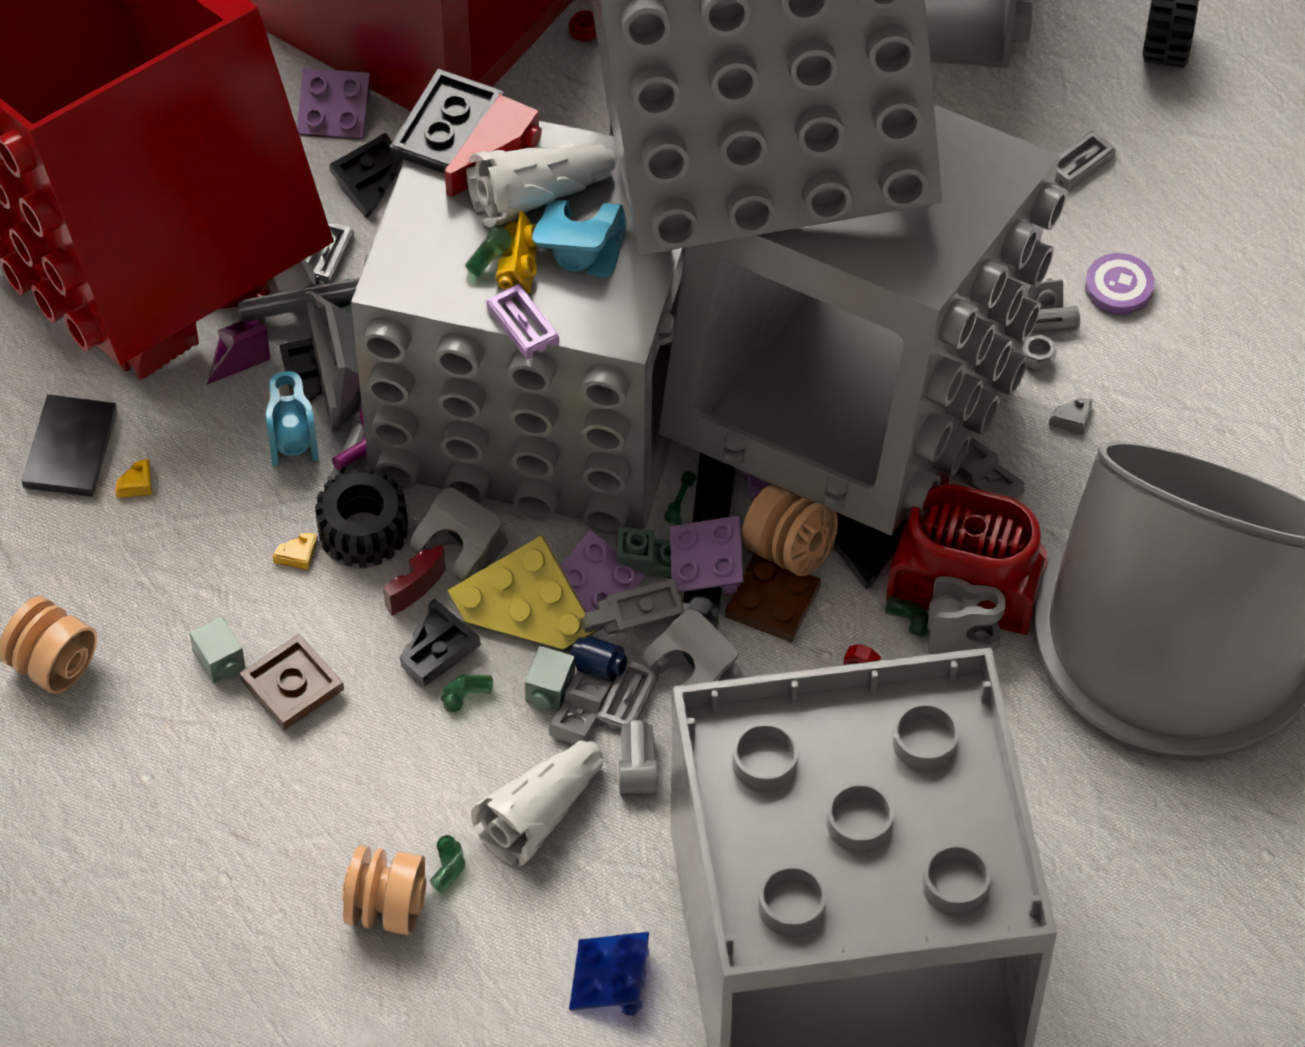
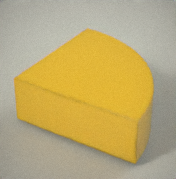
(135, 481)
(297, 551)

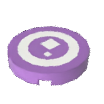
(1119, 283)

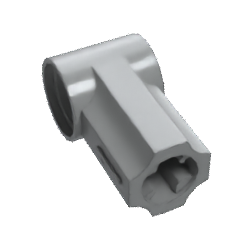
(638, 765)

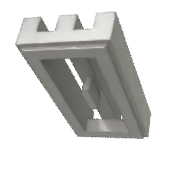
(1085, 163)
(340, 252)
(616, 721)

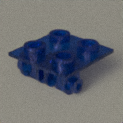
(610, 972)

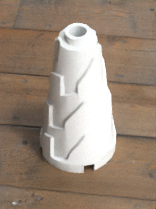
(532, 177)
(531, 806)

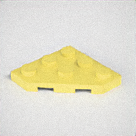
(524, 597)

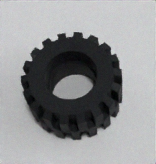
(1170, 32)
(355, 495)

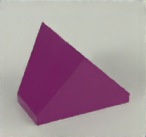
(239, 348)

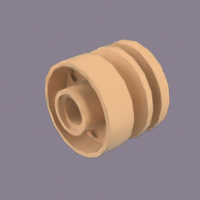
(789, 530)
(47, 645)
(392, 890)

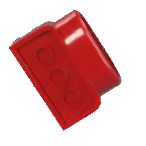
(975, 539)

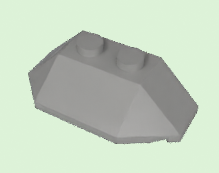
(335, 357)

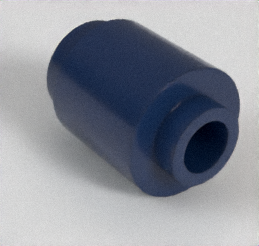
(599, 658)

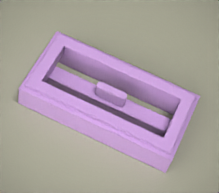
(525, 347)

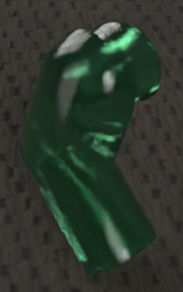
(496, 243)
(911, 611)
(461, 687)
(451, 860)

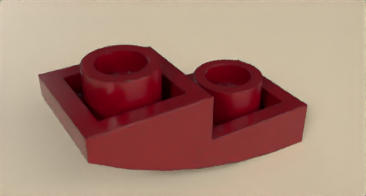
(424, 573)

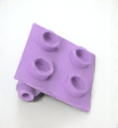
(333, 103)
(707, 555)
(596, 573)

